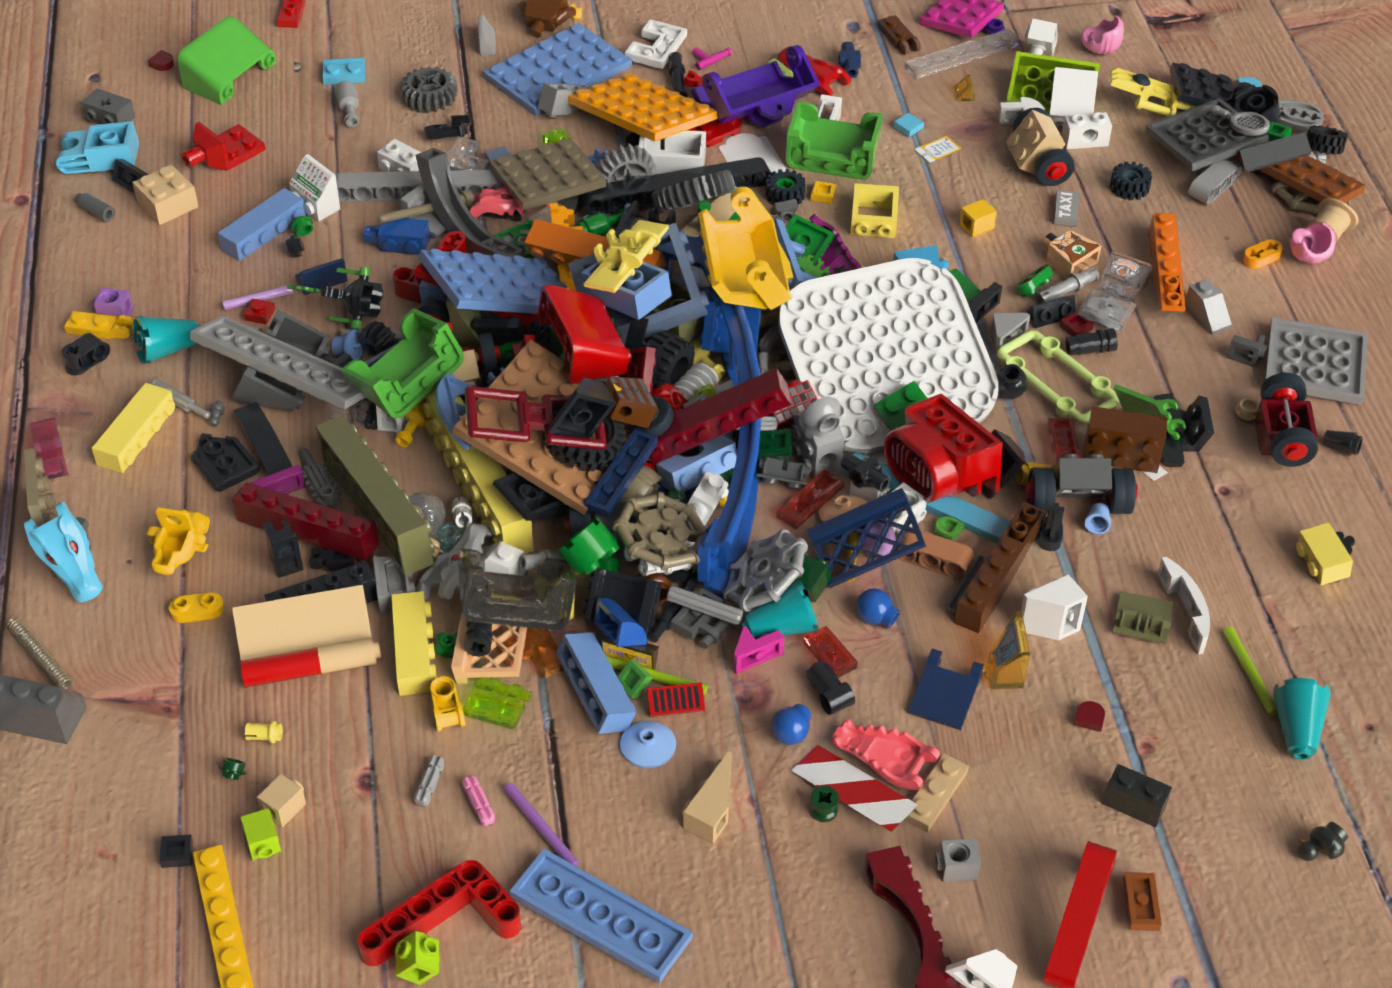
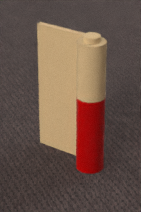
(304, 636)

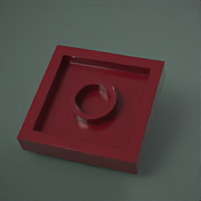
(642, 365)

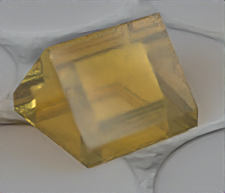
(964, 89)

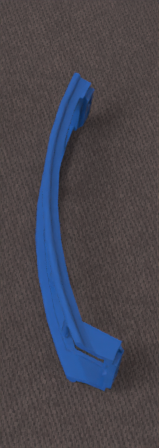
(729, 536)

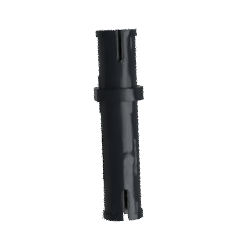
(677, 72)

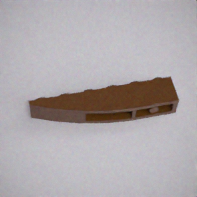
(999, 568)

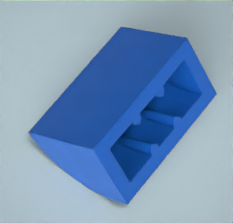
(618, 624)

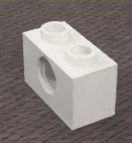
(1086, 130)

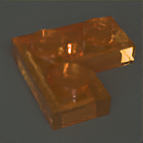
(539, 648)

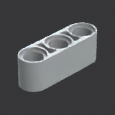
(1214, 181)

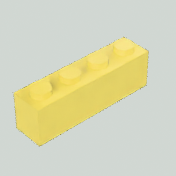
(133, 428)
(412, 643)

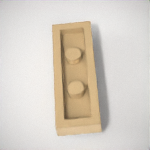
(937, 791)

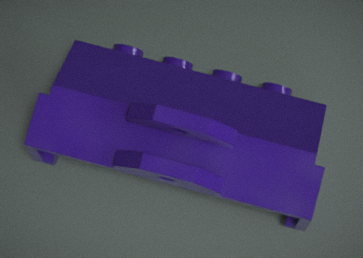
(760, 92)

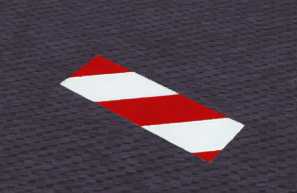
(855, 788)

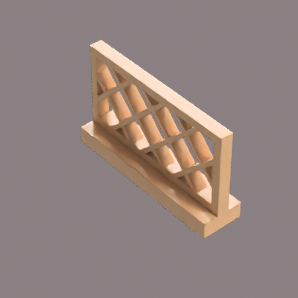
(463, 662)

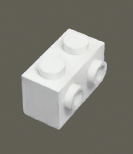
(397, 157)

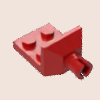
(222, 150)

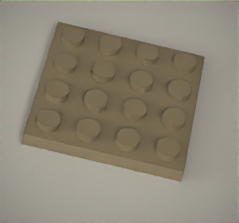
(547, 174)

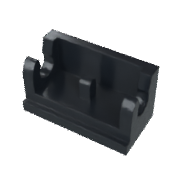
(283, 549)

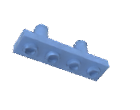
(792, 251)

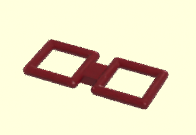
(530, 416)

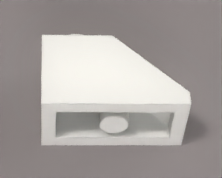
(984, 971)

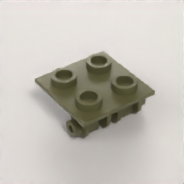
(1143, 617)

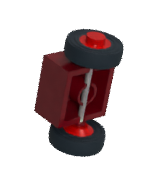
(1286, 421)

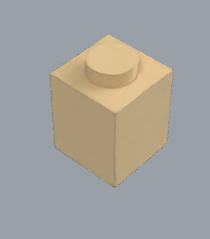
(283, 798)

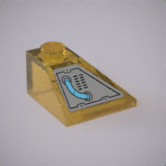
(1009, 656)

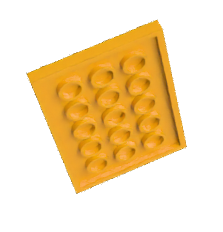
(642, 107)

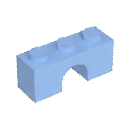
(687, 472)

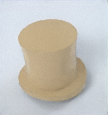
(1337, 216)

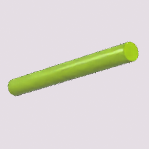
(1250, 671)
(658, 676)

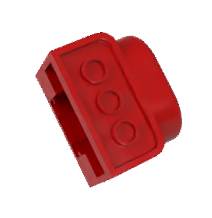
(943, 451)

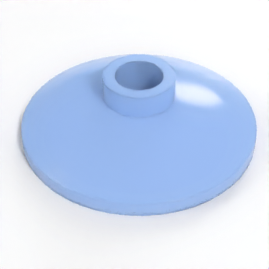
(650, 752)

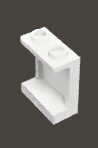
(1072, 93)

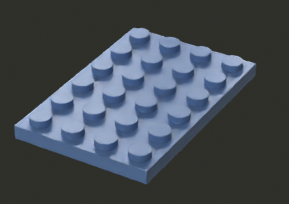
(565, 58)
(489, 280)

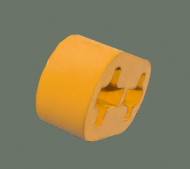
(1262, 254)

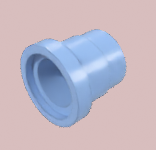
(1098, 519)

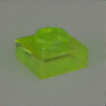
(555, 136)

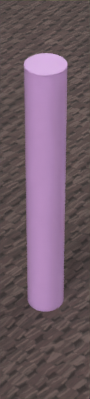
(264, 295)

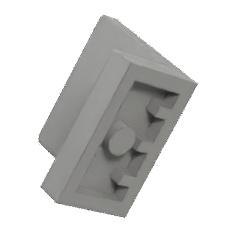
(419, 197)

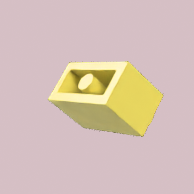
(1324, 553)

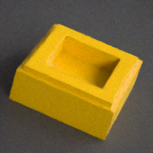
(823, 192)

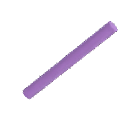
(540, 825)

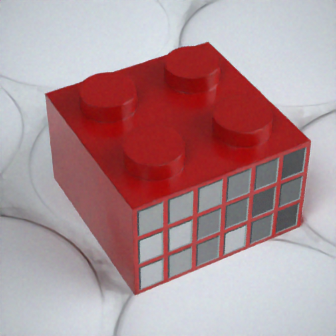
(801, 397)

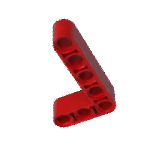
(441, 908)
(1080, 916)

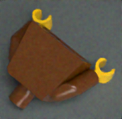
(547, 14)

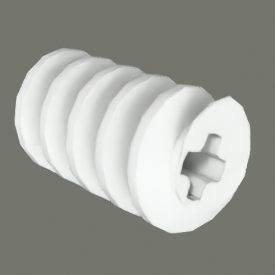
(695, 378)

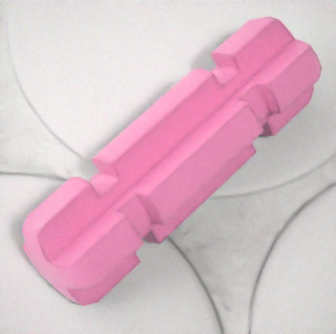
(478, 800)

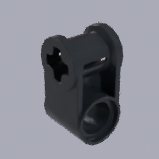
(85, 352)

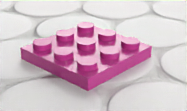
(961, 16)

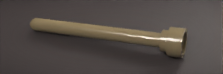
(466, 195)

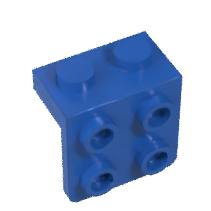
(715, 333)

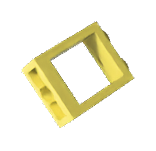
(875, 197)

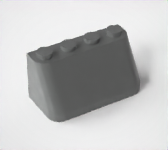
(39, 709)

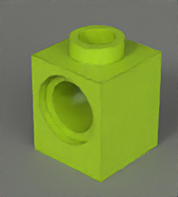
(261, 834)

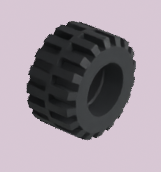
(675, 358)

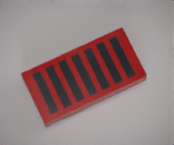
(675, 699)

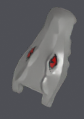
(445, 569)

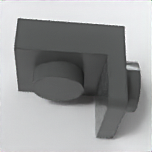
(1246, 350)

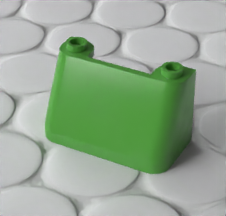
(220, 57)
(832, 145)
(410, 367)

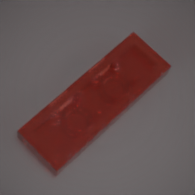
(1063, 437)
(810, 499)

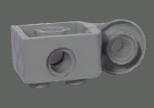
(819, 437)

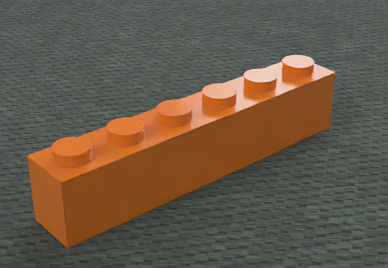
(570, 244)

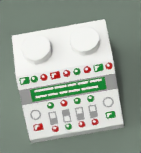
(316, 187)

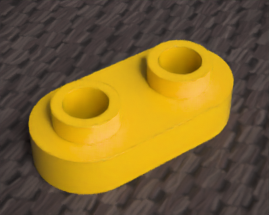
(196, 607)

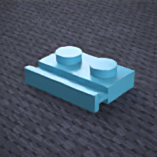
(344, 70)

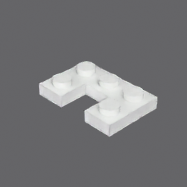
(667, 39)

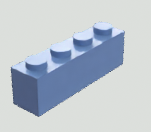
(261, 224)
(595, 683)

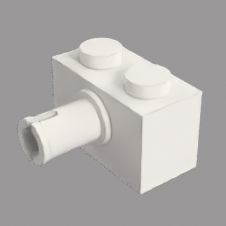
(1041, 37)

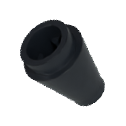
(1345, 442)

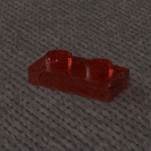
(829, 649)

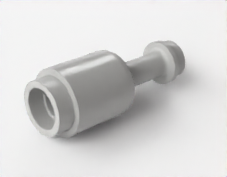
(348, 102)

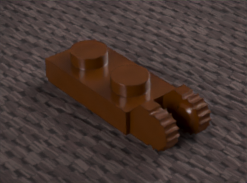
(899, 34)

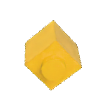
(977, 217)

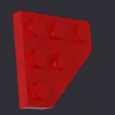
(716, 131)

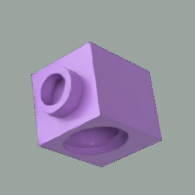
(113, 302)

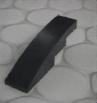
(262, 438)

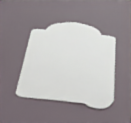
(750, 146)

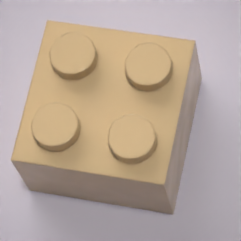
(165, 194)

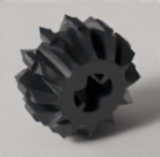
(377, 338)

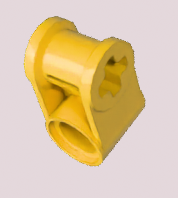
(446, 707)

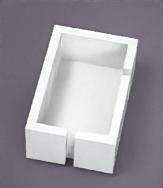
(681, 151)

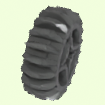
(428, 89)

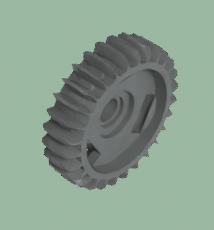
(693, 191)

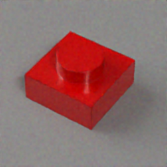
(259, 311)

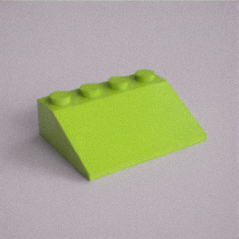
(1034, 76)

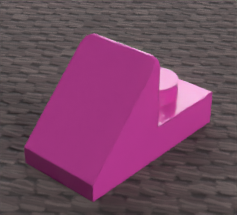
(754, 652)

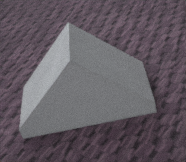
(1008, 327)

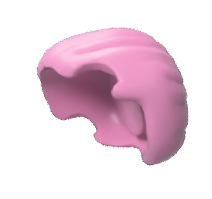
(1105, 37)

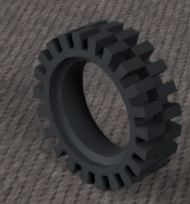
(591, 457)

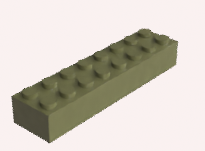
(376, 495)

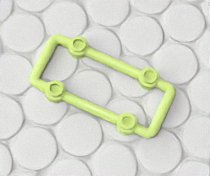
(1049, 348)

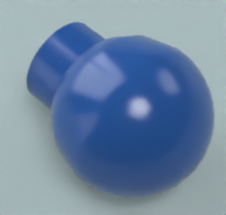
(876, 608)
(791, 724)

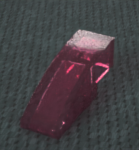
(49, 447)

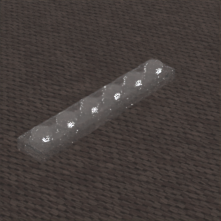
(961, 53)

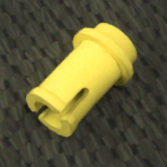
(259, 731)

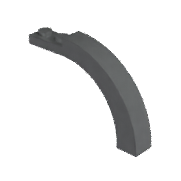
(452, 210)

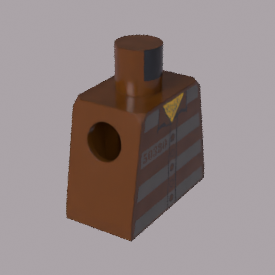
(632, 400)

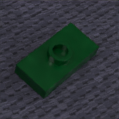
(775, 443)

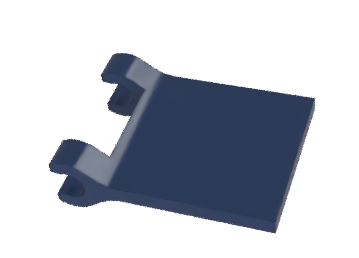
(945, 694)

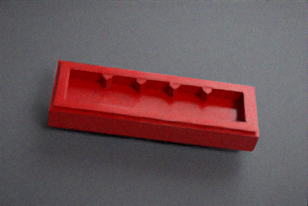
(290, 13)

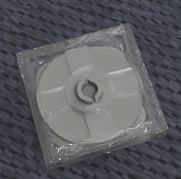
(1106, 309)

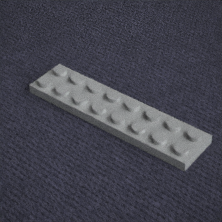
(278, 360)

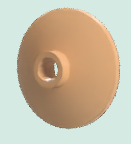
(839, 505)

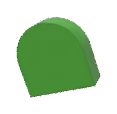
(948, 527)

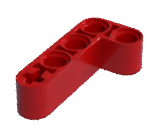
(407, 284)

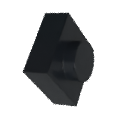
(176, 851)

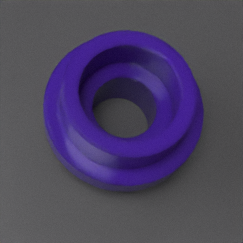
(994, 26)

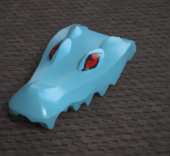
(65, 549)

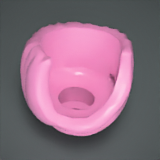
(1313, 243)

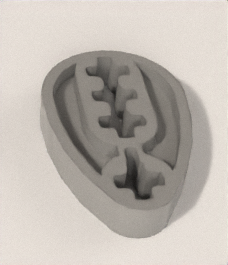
(1299, 115)

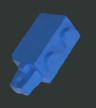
(400, 235)

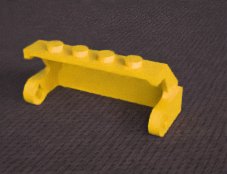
(745, 255)

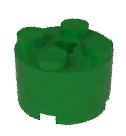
(587, 547)

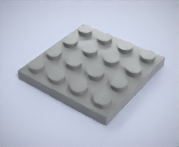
(1323, 356)

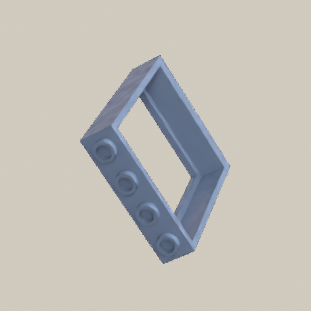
(674, 315)

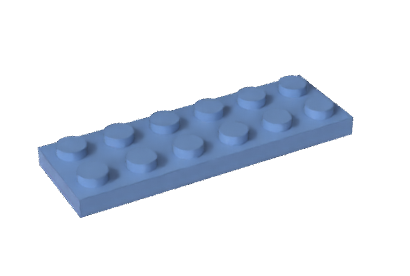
(601, 915)

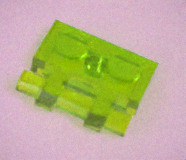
(494, 708)

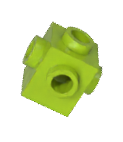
(417, 957)

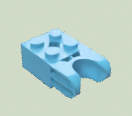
(98, 148)

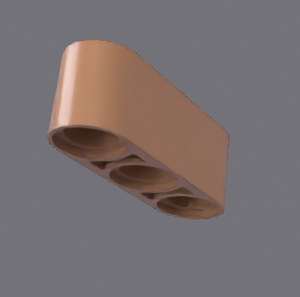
(939, 555)

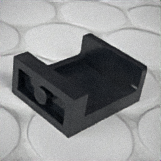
(634, 594)

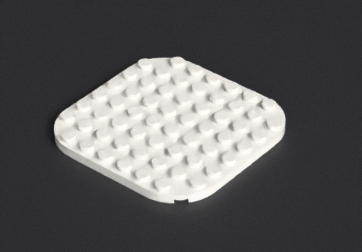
(878, 331)

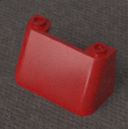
(584, 332)

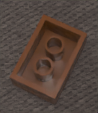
(1126, 438)

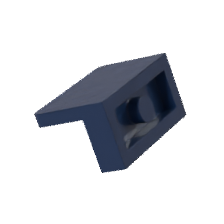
(322, 275)

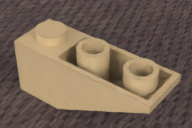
(709, 809)

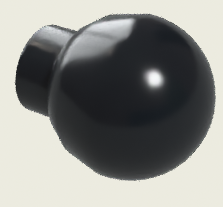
(1011, 381)

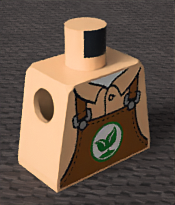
(1071, 252)

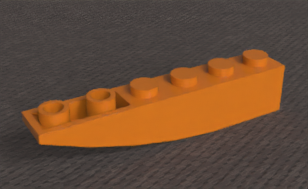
(1166, 262)

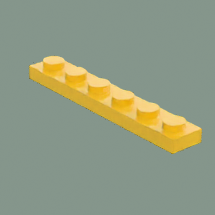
(222, 918)

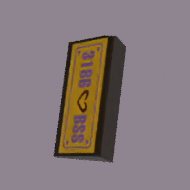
(644, 654)

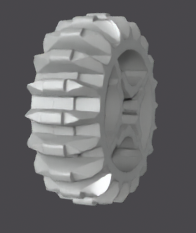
(626, 164)

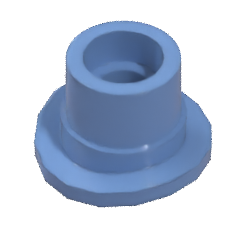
(348, 344)

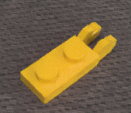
(99, 325)

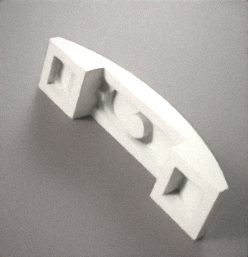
(1178, 580)

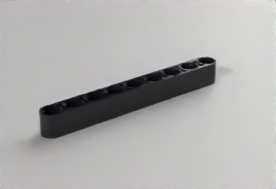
(745, 172)

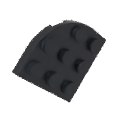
(1200, 85)

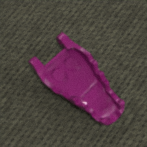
(837, 252)

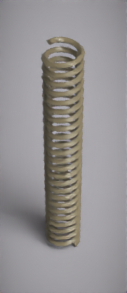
(36, 658)

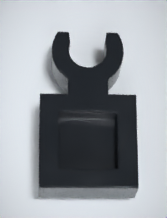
(333, 559)

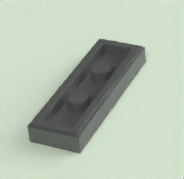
(1275, 152)

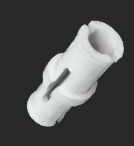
(462, 513)

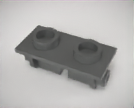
(793, 475)

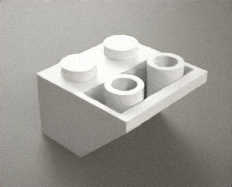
(1054, 609)

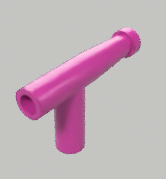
(707, 60)

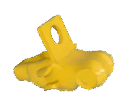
(177, 538)

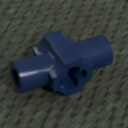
(849, 59)

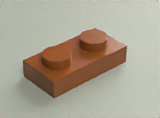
(1142, 901)

